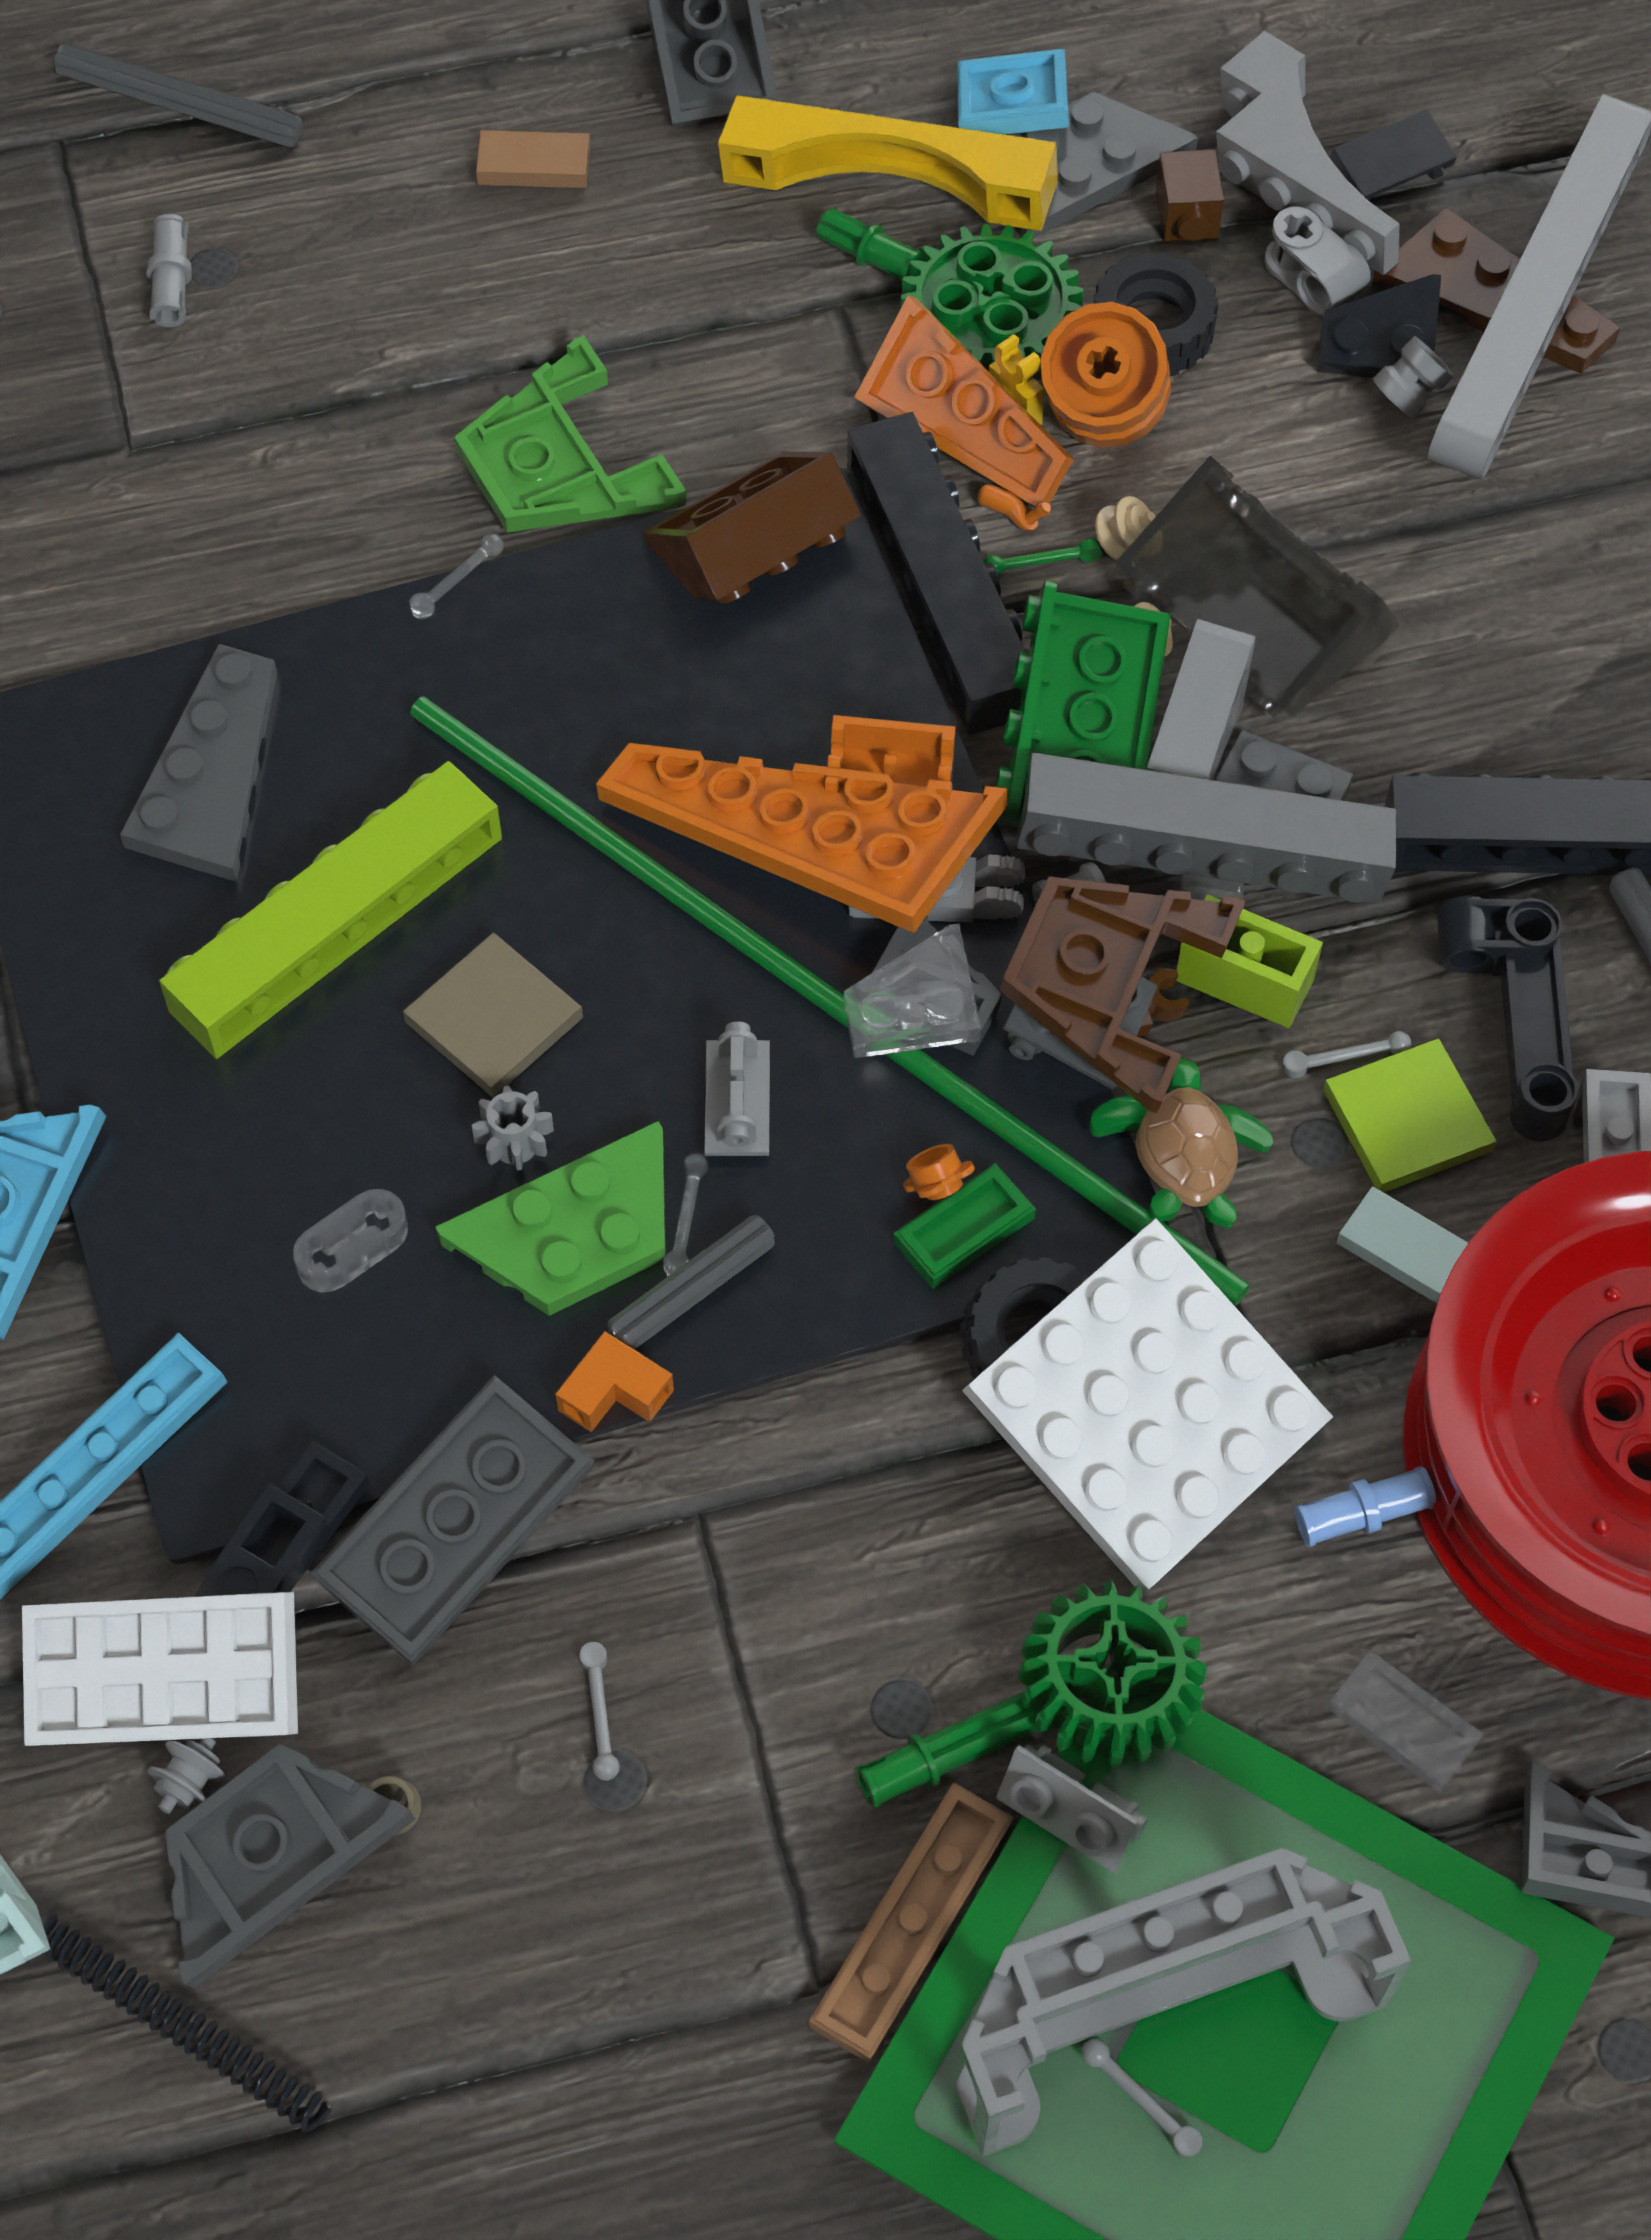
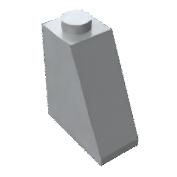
(1204, 702)

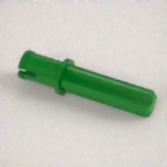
(944, 1750)

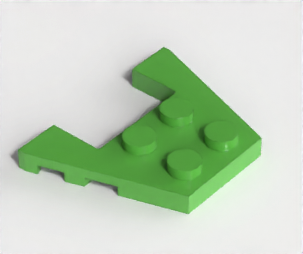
(540, 467)

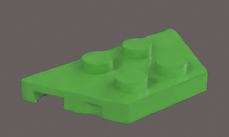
(572, 1226)

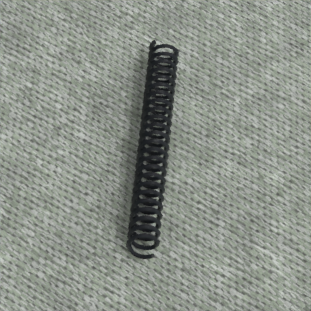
(182, 2021)

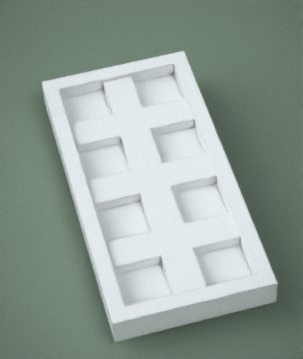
(159, 1669)

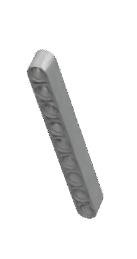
(1541, 288)

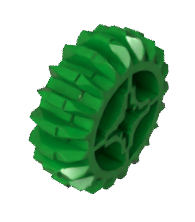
(1163, 1666)

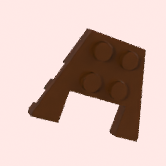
(1086, 960)

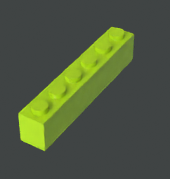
(330, 909)

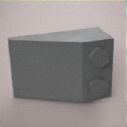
(710, 56)

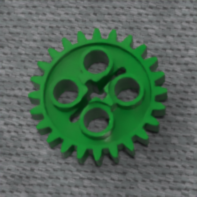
(994, 289)

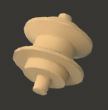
(1121, 524)

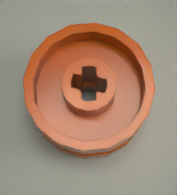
(1106, 341)

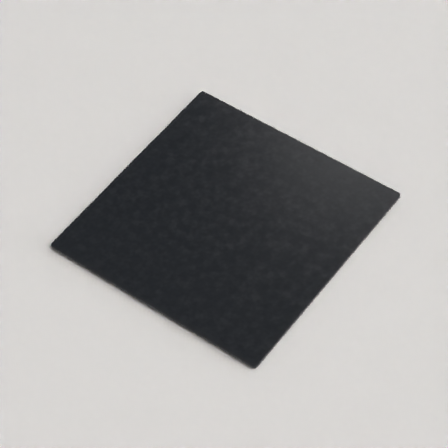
(234, 1157)

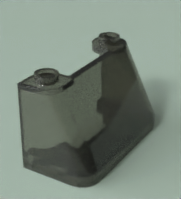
(1239, 567)

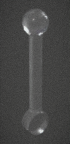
(423, 603)
(695, 1167)

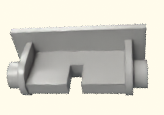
(737, 1093)
(1054, 1798)

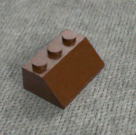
(755, 525)

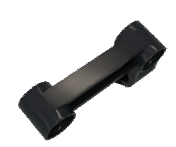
(1486, 938)

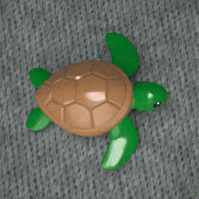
(1186, 1144)

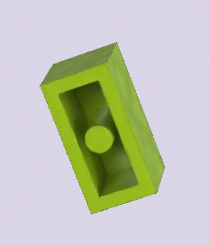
(1261, 971)

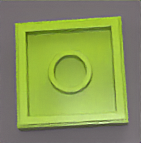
(1409, 1116)

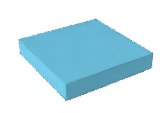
(1013, 92)

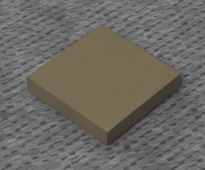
(493, 1014)

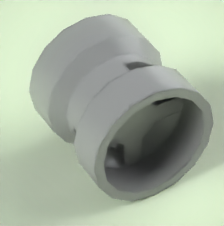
(1413, 377)

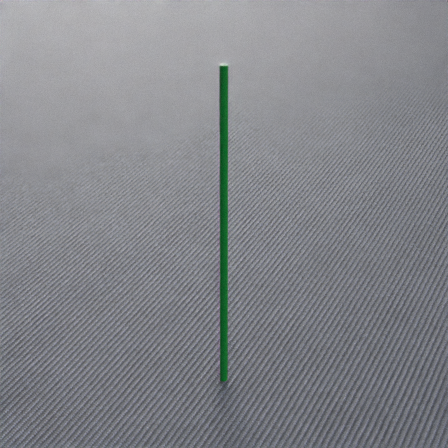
(810, 985)

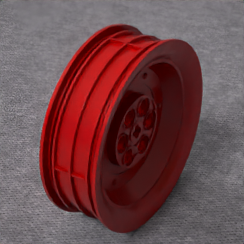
(1504, 1416)

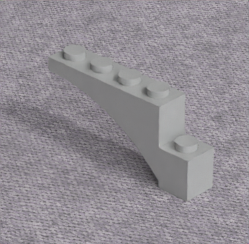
(1279, 157)

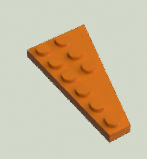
(819, 826)

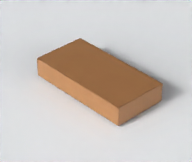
(533, 159)

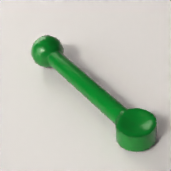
(1087, 551)

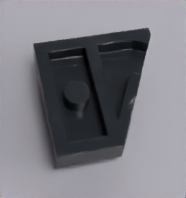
(1372, 330)

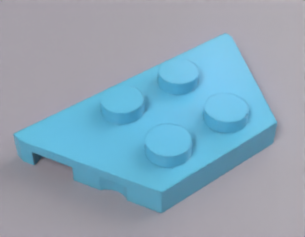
(37, 1174)

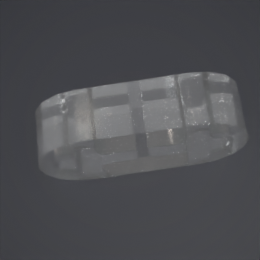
(350, 1240)

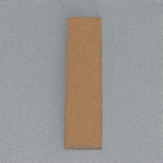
(911, 1923)

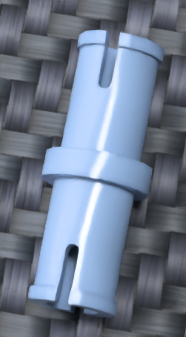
(1365, 1506)

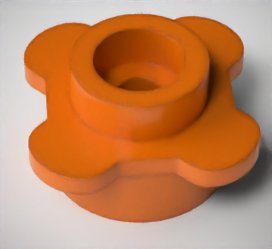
(936, 1172)

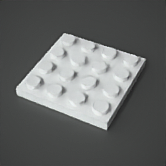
(1148, 1405)

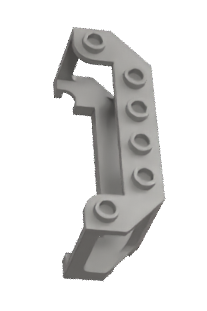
(1167, 1954)

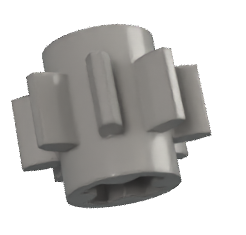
(512, 1127)

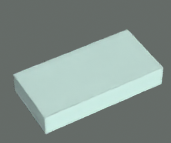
(1402, 1243)

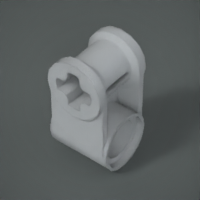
(1318, 268)

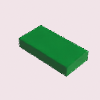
(964, 1226)

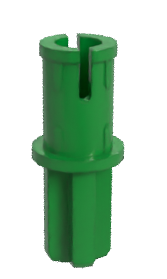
(867, 243)

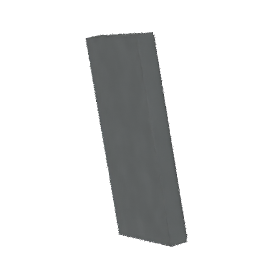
(453, 1520)

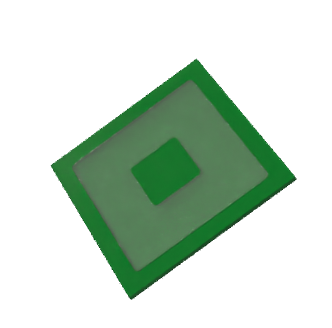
(1301, 2117)

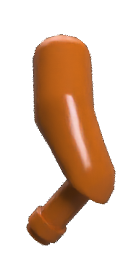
(1012, 506)

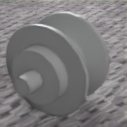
(186, 1773)

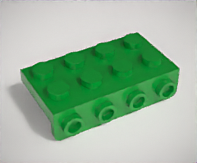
(1083, 686)

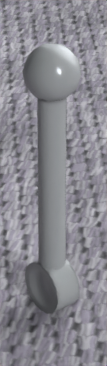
(1296, 1062)
(593, 1659)
(1185, 2140)

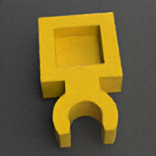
(1016, 376)

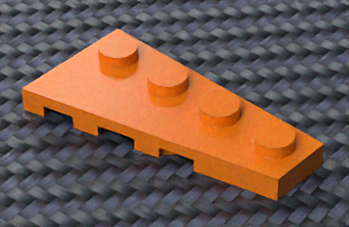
(962, 406)

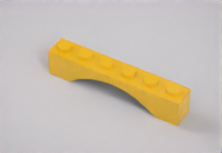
(785, 143)

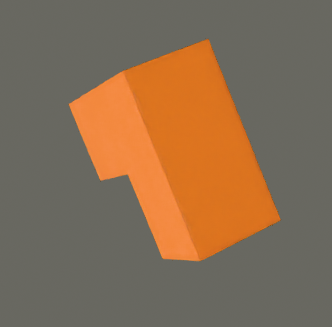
(609, 1375)

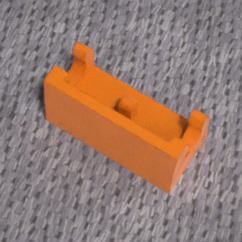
(902, 749)

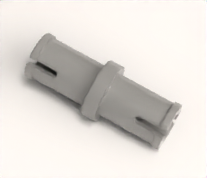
(169, 270)

